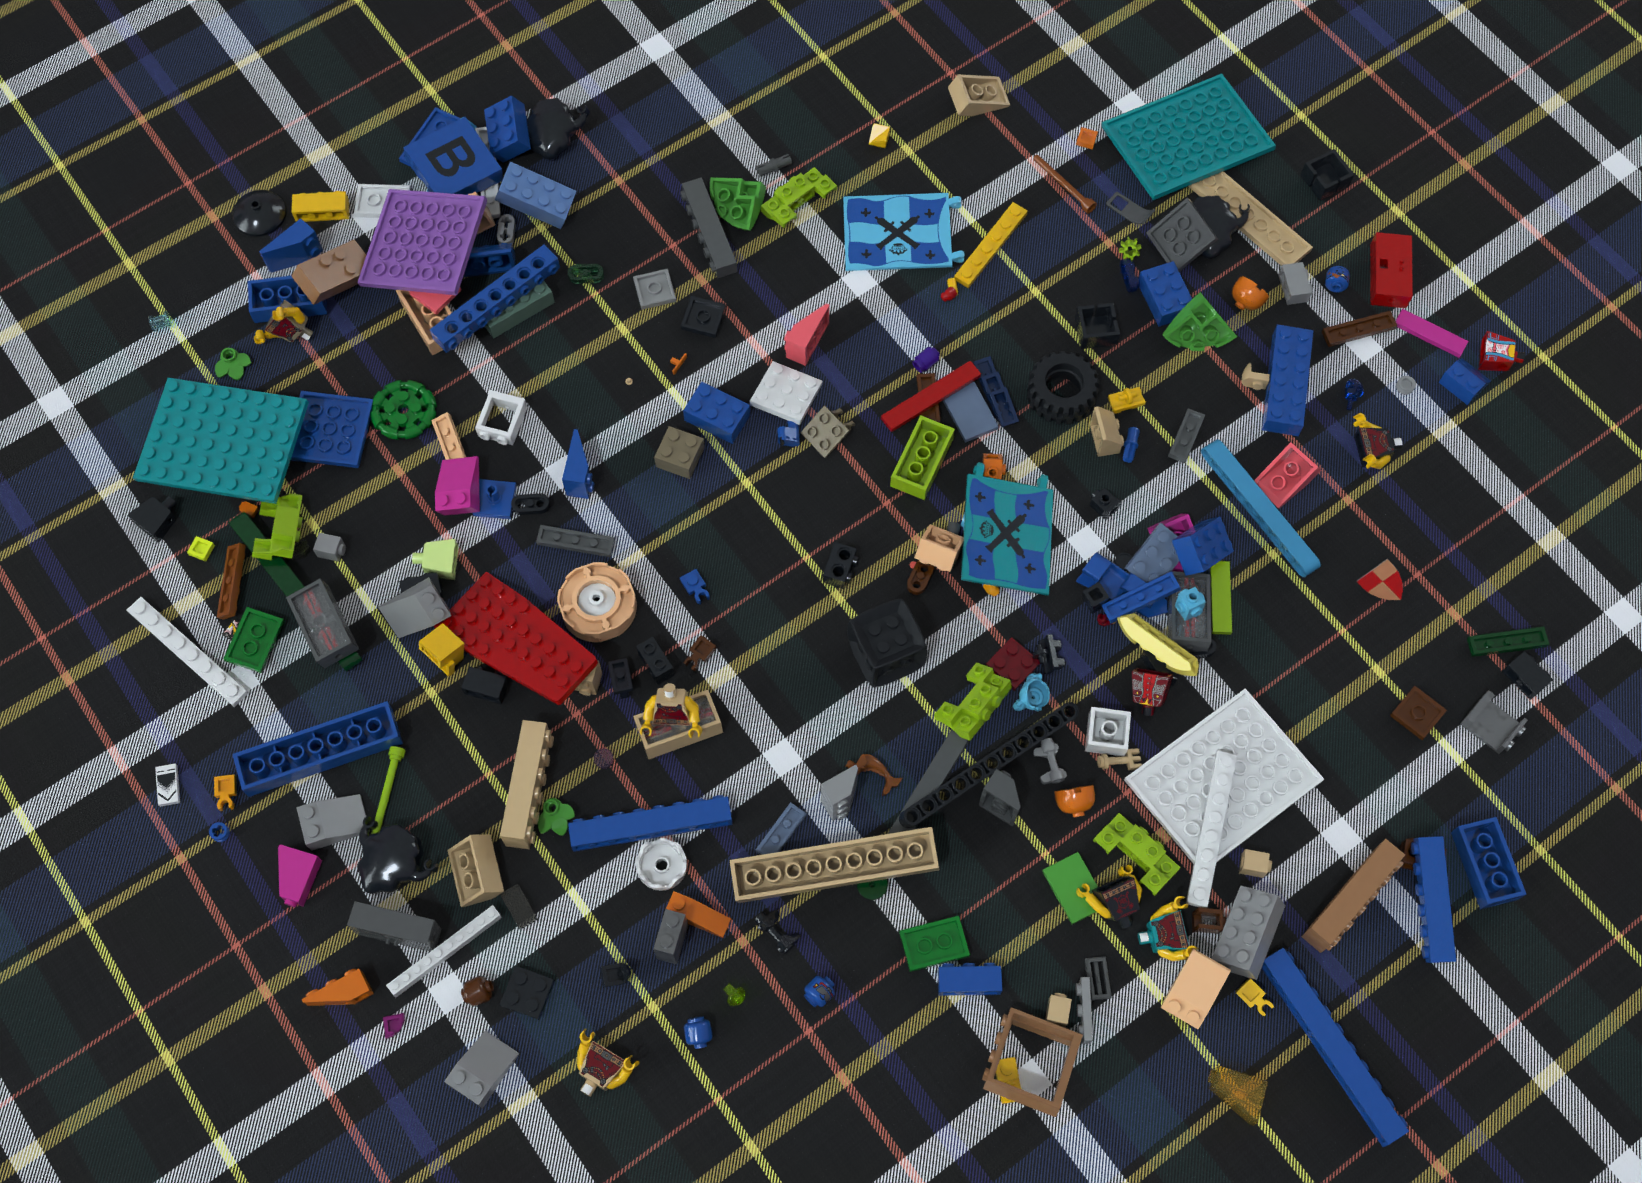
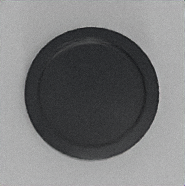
(1122, 560)

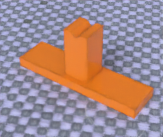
(678, 363)

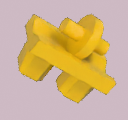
(1126, 399)

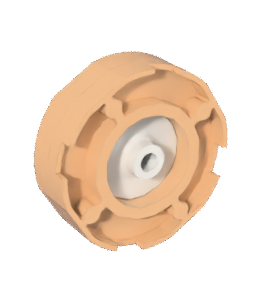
(597, 602)

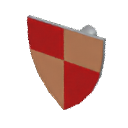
(1383, 581)

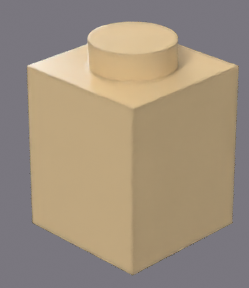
(1255, 863)
(1058, 1009)

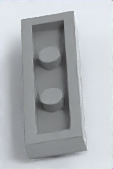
(1084, 1009)

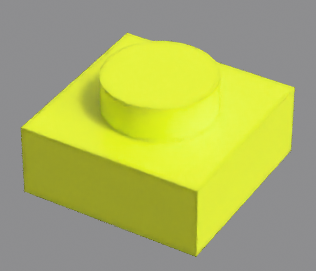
(201, 548)

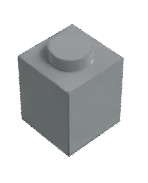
(329, 547)

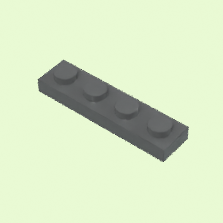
(575, 541)

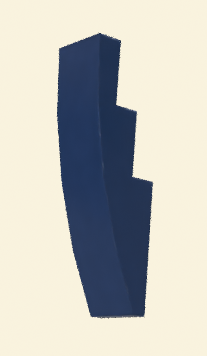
(996, 392)

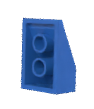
(291, 247)
(576, 475)

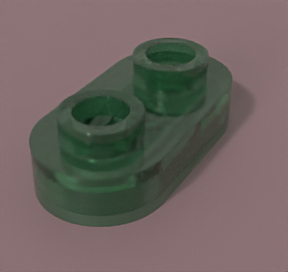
(586, 273)

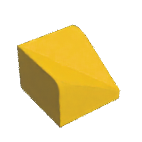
(879, 135)

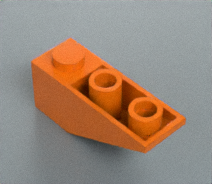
(344, 991)

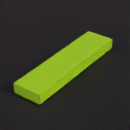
(1220, 598)

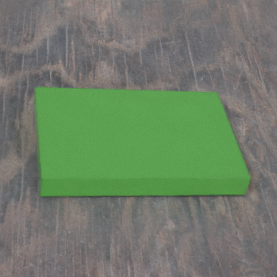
(1064, 880)

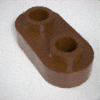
(919, 577)

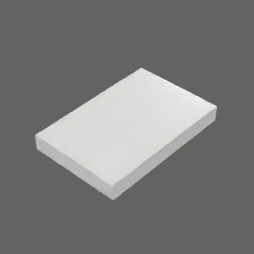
(371, 199)

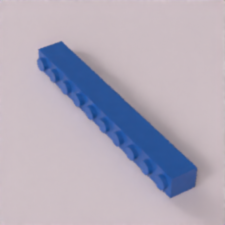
(1334, 1048)

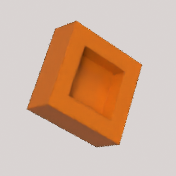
(1087, 138)

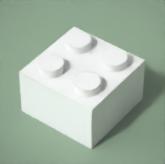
(1108, 731)

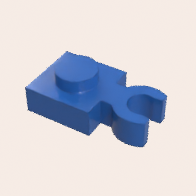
(693, 584)

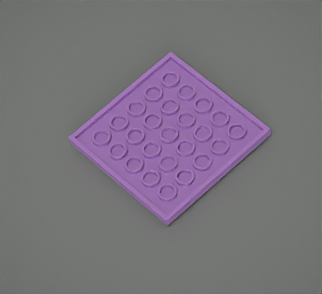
(422, 241)

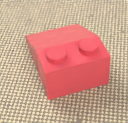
(806, 335)
(1287, 475)

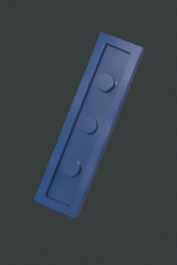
(1141, 597)

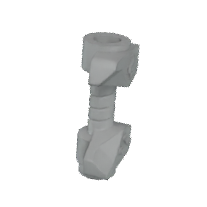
(1049, 750)

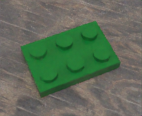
(253, 640)
(934, 943)

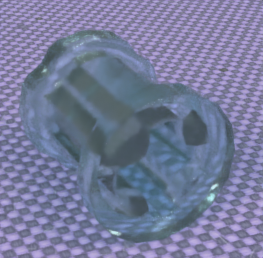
(160, 321)

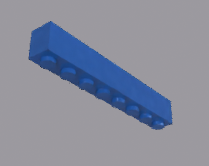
(650, 823)

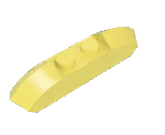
(1160, 645)

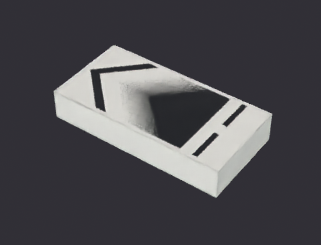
(167, 785)

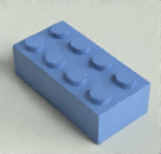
(535, 195)

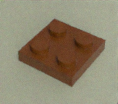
(1418, 713)

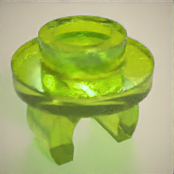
(736, 996)

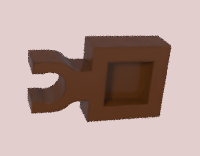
(701, 650)

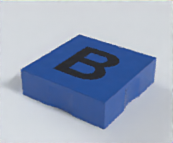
(453, 160)

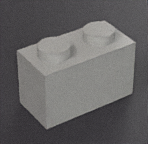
(1295, 283)

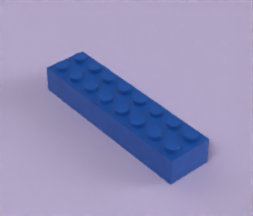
(317, 749)

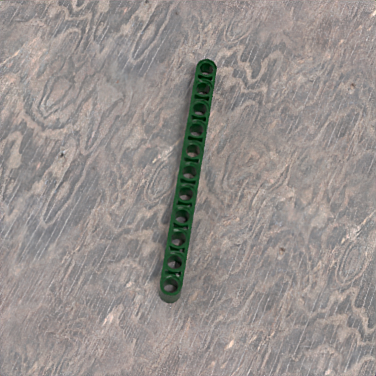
(278, 571)

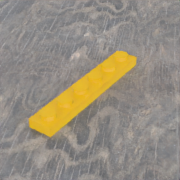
(990, 245)

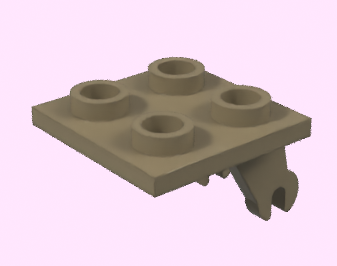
(826, 430)

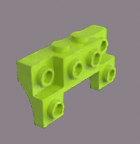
(795, 194)
(284, 528)
(978, 704)
(1141, 849)

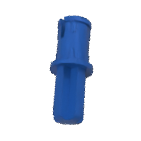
(1131, 444)

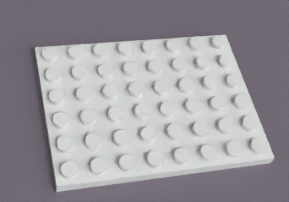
(1265, 781)

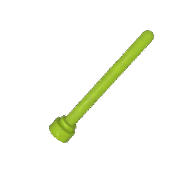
(396, 755)

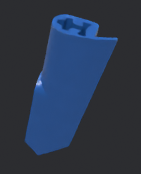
(1116, 582)

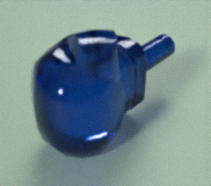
(1353, 390)

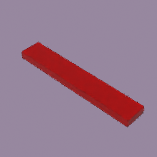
(930, 396)

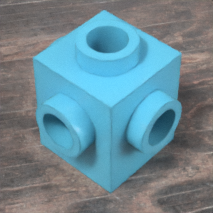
(1190, 603)

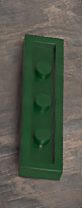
(1508, 641)

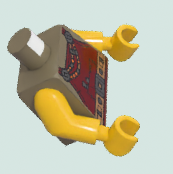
(285, 323)

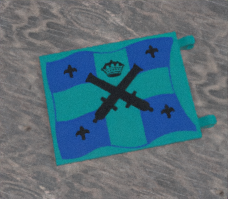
(1007, 533)

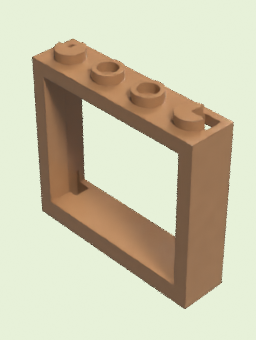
(1042, 1028)

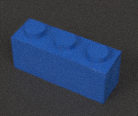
(969, 979)

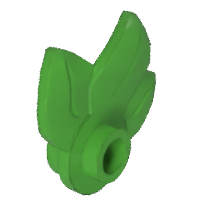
(234, 366)
(557, 819)

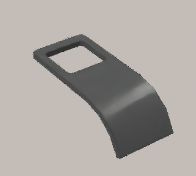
(1131, 211)

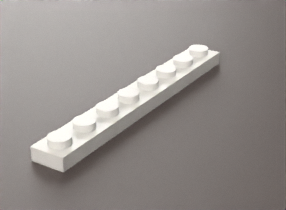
(187, 651)
(1211, 829)

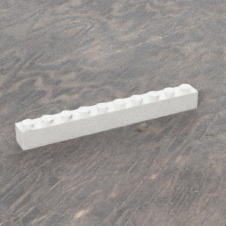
(444, 951)

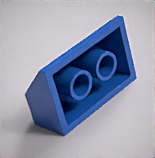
(490, 260)

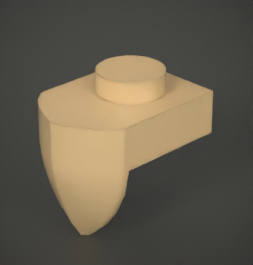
(1254, 380)

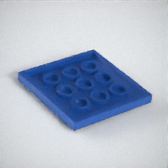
(333, 429)

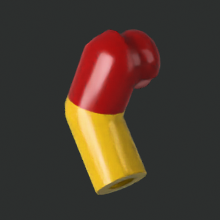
(952, 290)

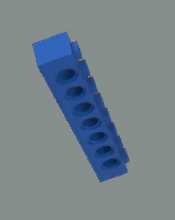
(486, 298)

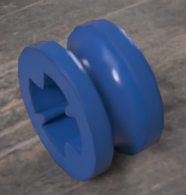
(217, 826)

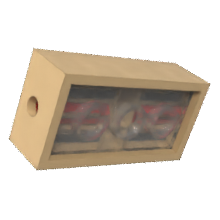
(672, 737)

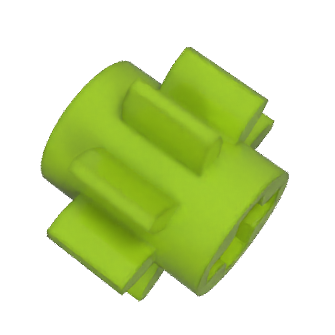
(1130, 243)

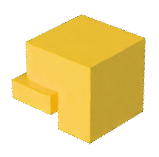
(443, 648)

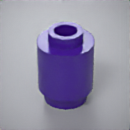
(926, 359)

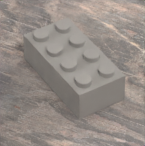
(1249, 931)

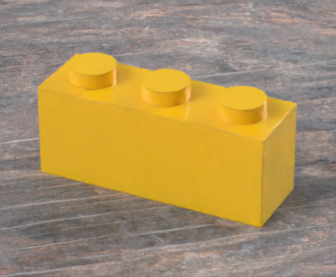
(320, 206)

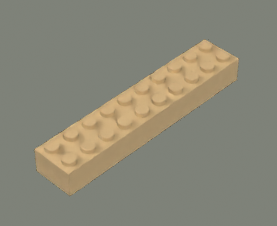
(834, 865)

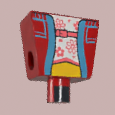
(1498, 353)

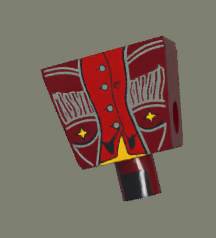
(1150, 688)

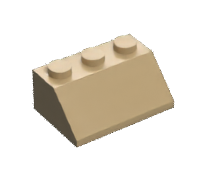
(475, 870)

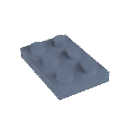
(1155, 556)

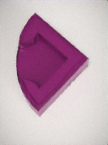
(393, 1024)

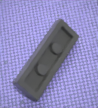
(1186, 435)

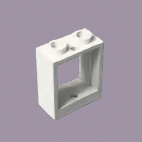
(504, 401)

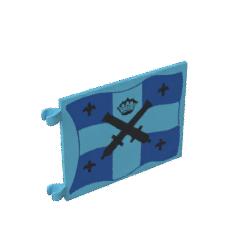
(899, 231)

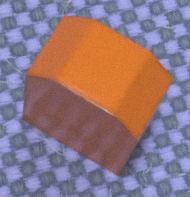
(250, 509)

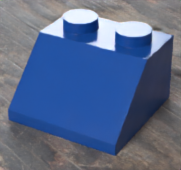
(1464, 381)

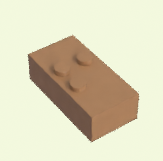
(330, 272)

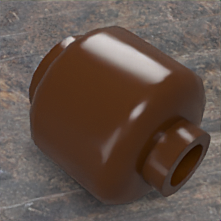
(477, 991)

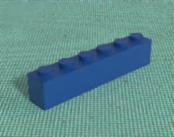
(1434, 899)

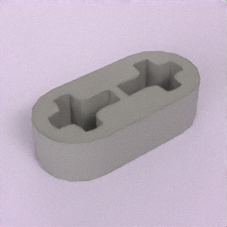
(510, 231)

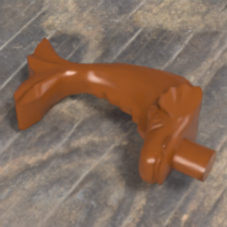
(870, 763)

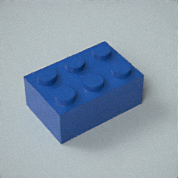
(507, 129)
(1164, 292)
(716, 412)
(1202, 546)

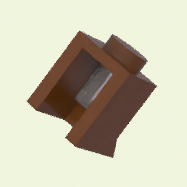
(1208, 920)

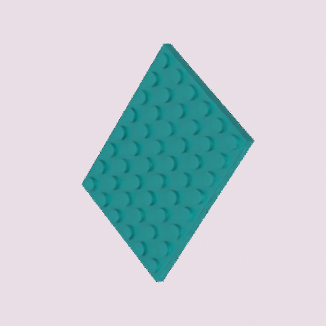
(1188, 136)
(221, 440)

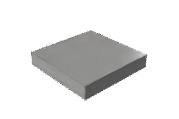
(654, 289)

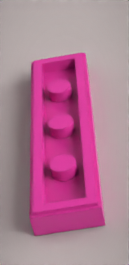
(1431, 333)

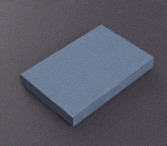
(970, 413)

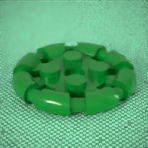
(400, 400)

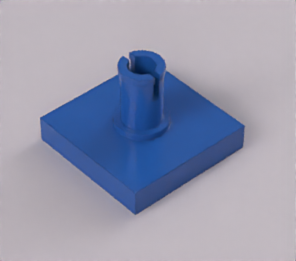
(496, 498)

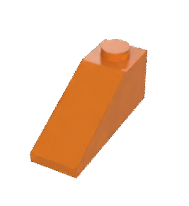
(699, 914)

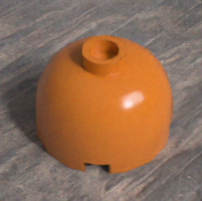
(1248, 295)
(1075, 800)

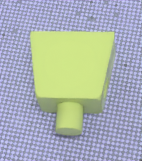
(439, 558)

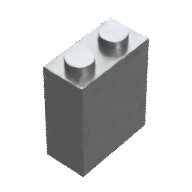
(671, 936)

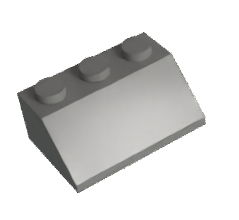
(839, 793)

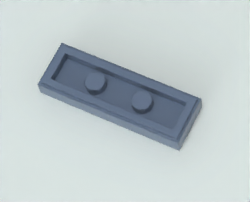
(781, 830)

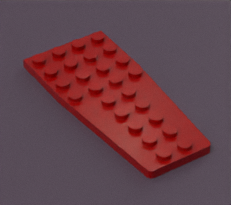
(519, 640)

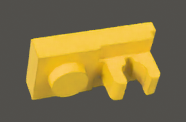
(1008, 1073)

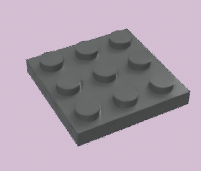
(1182, 235)

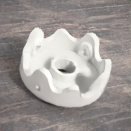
(658, 851)

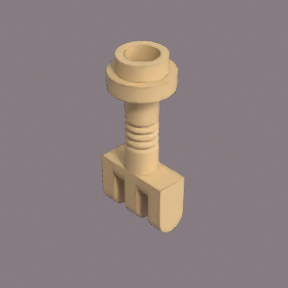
(1104, 761)

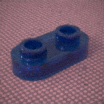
(1127, 269)

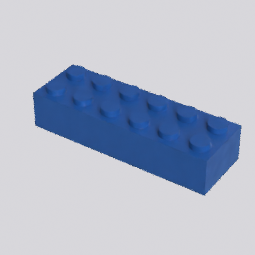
(1287, 380)

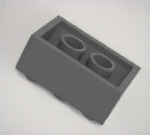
(1001, 797)

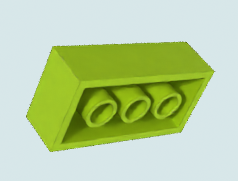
(922, 457)

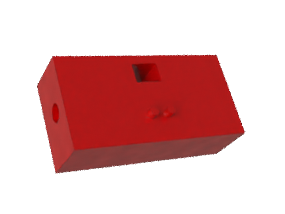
(1391, 270)

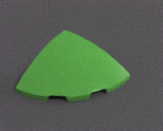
(737, 200)
(1198, 326)

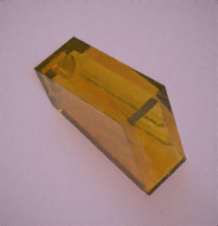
(1239, 1092)

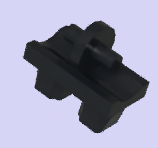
(1047, 655)

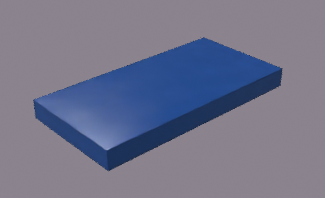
(435, 121)

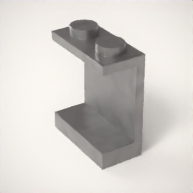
(1493, 724)

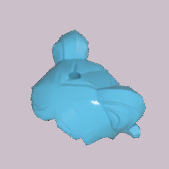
(1034, 688)

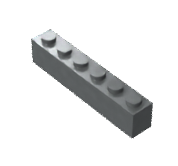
(709, 228)

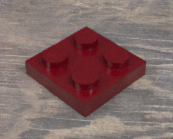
(1013, 663)

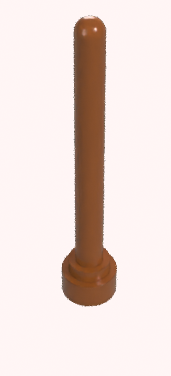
(1087, 204)

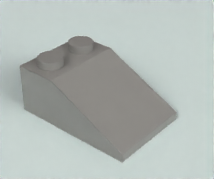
(415, 609)
(331, 820)
(482, 1068)

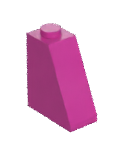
(296, 874)

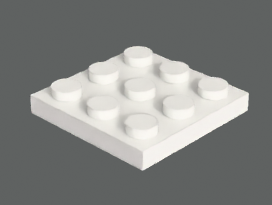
(786, 393)

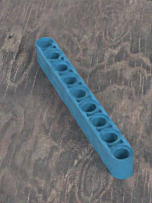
(1260, 508)

